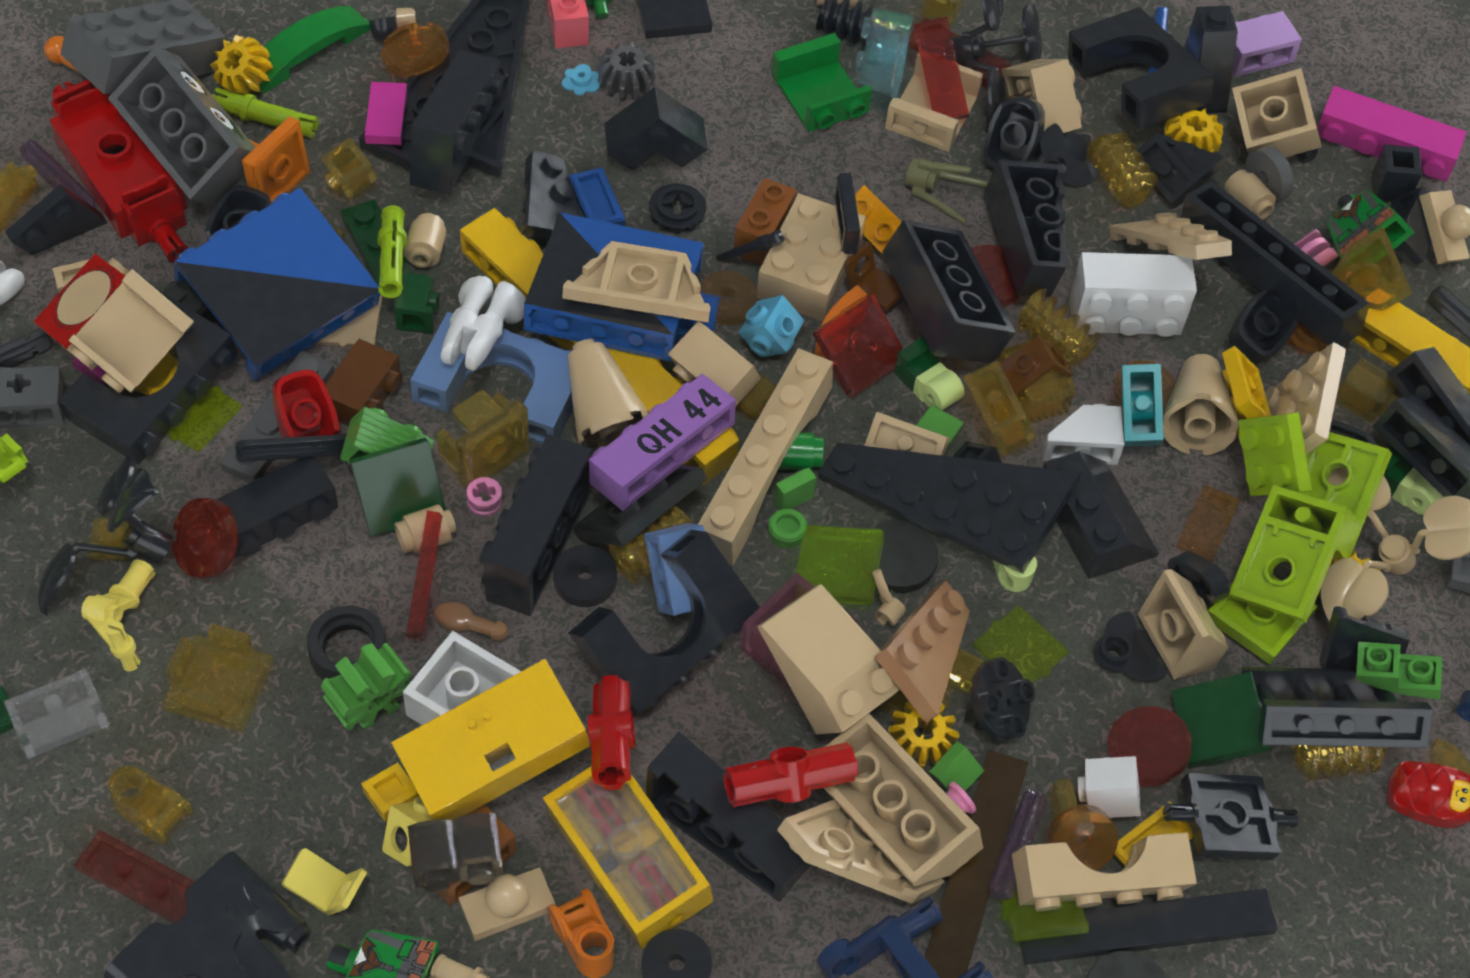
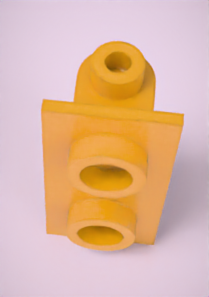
(880, 220)

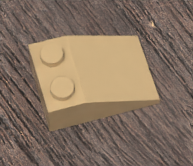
(827, 661)

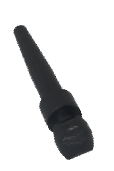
(761, 243)

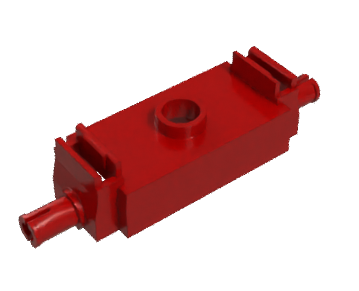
(128, 185)

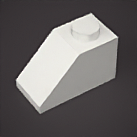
(1091, 430)

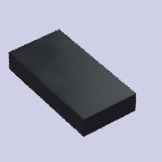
(847, 213)

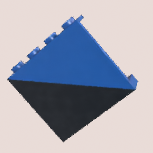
(570, 247)
(278, 281)

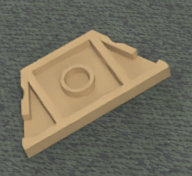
(640, 281)

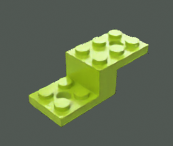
(1310, 527)

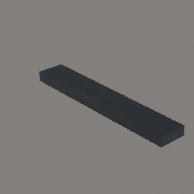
(1160, 926)

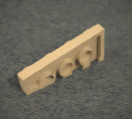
(1174, 235)

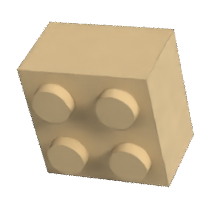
(1277, 114)

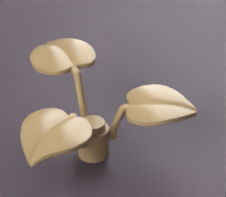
(1365, 589)

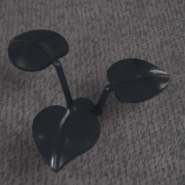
(971, 48)
(127, 494)

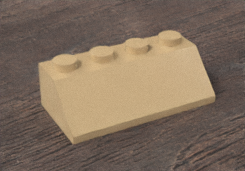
(903, 807)

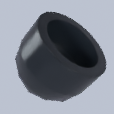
(383, 27)

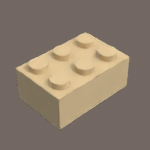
(810, 260)

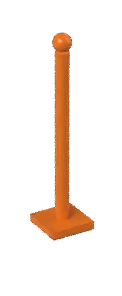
(271, 166)

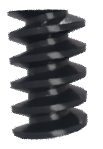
(843, 20)

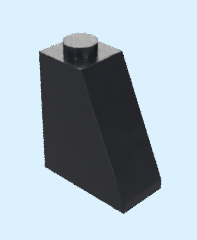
(1213, 44)

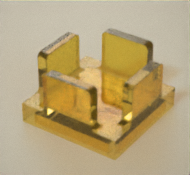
(493, 440)
(217, 678)

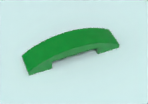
(310, 37)

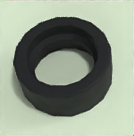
(336, 620)

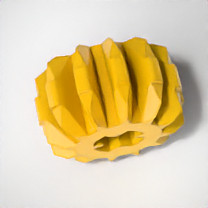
(241, 65)
(1197, 129)
(933, 748)

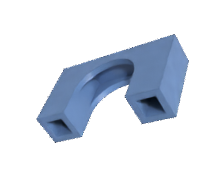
(545, 365)

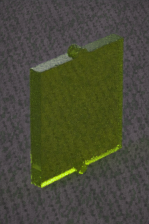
(205, 419)
(1022, 643)
(1031, 924)

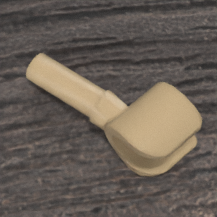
(405, 16)
(891, 608)

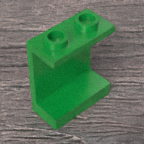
(818, 83)

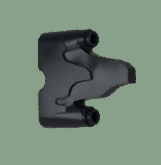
(219, 933)

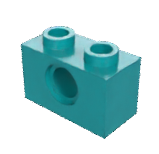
(1142, 405)

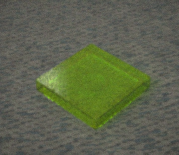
(841, 561)

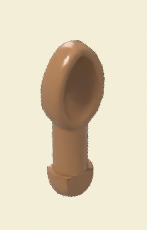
(460, 618)

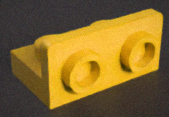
(1244, 386)

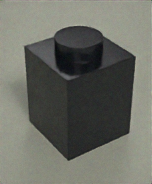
(1396, 171)

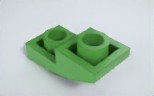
(1404, 674)

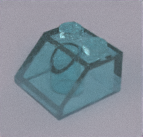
(885, 50)

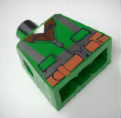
(1362, 216)
(385, 956)

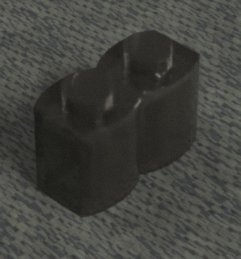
(455, 851)

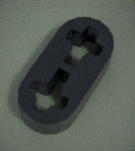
(1204, 575)

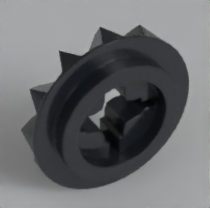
(691, 203)

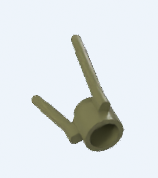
(926, 174)

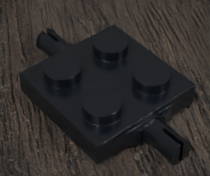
(1230, 816)

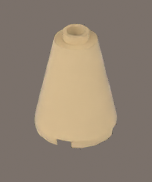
(600, 395)
(1200, 408)

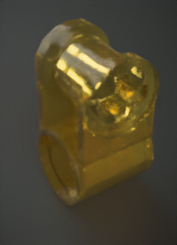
(153, 808)

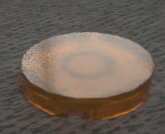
(415, 49)

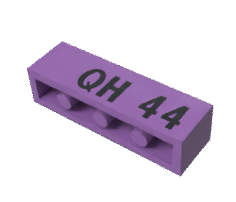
(661, 441)

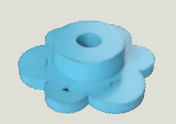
(581, 80)

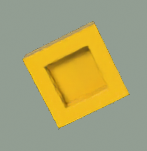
(389, 788)

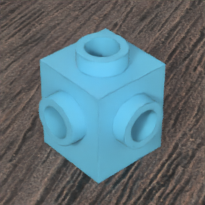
(771, 326)

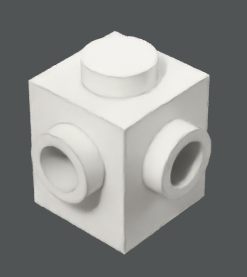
(1111, 786)

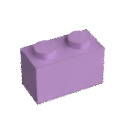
(1265, 43)

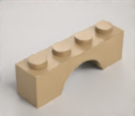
(1054, 875)

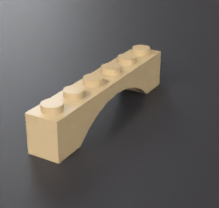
(742, 491)

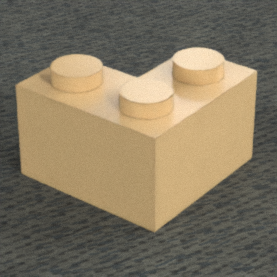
(1049, 84)

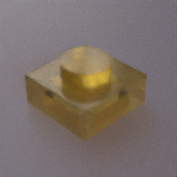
(101, 536)

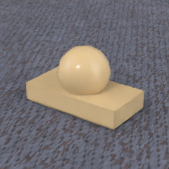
(1447, 226)
(506, 903)

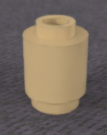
(1251, 193)
(425, 240)
(411, 526)

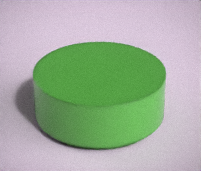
(786, 528)

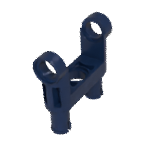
(894, 939)

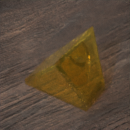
(1374, 271)

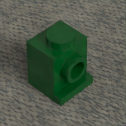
(416, 304)

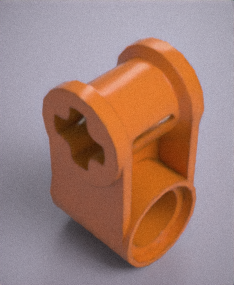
(580, 927)

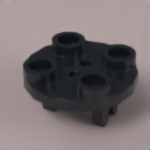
(1000, 699)

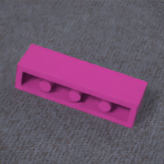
(1369, 124)

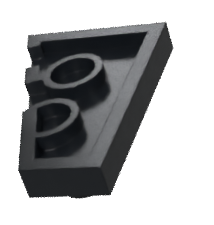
(547, 194)

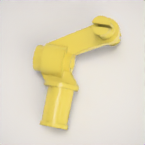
(107, 610)

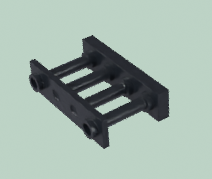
(1335, 710)

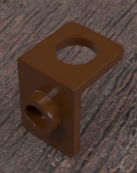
(872, 279)
(1034, 362)

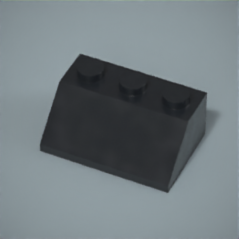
(1100, 518)

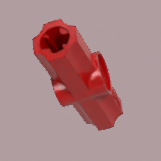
(611, 732)
(790, 774)

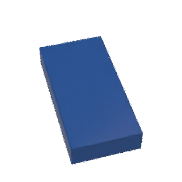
(596, 196)

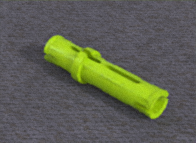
(250, 108)
(392, 241)

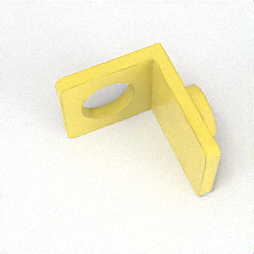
(402, 816)
(322, 883)

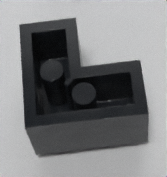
(655, 126)

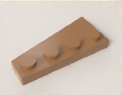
(925, 649)

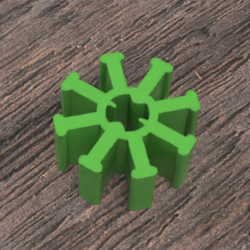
(366, 686)

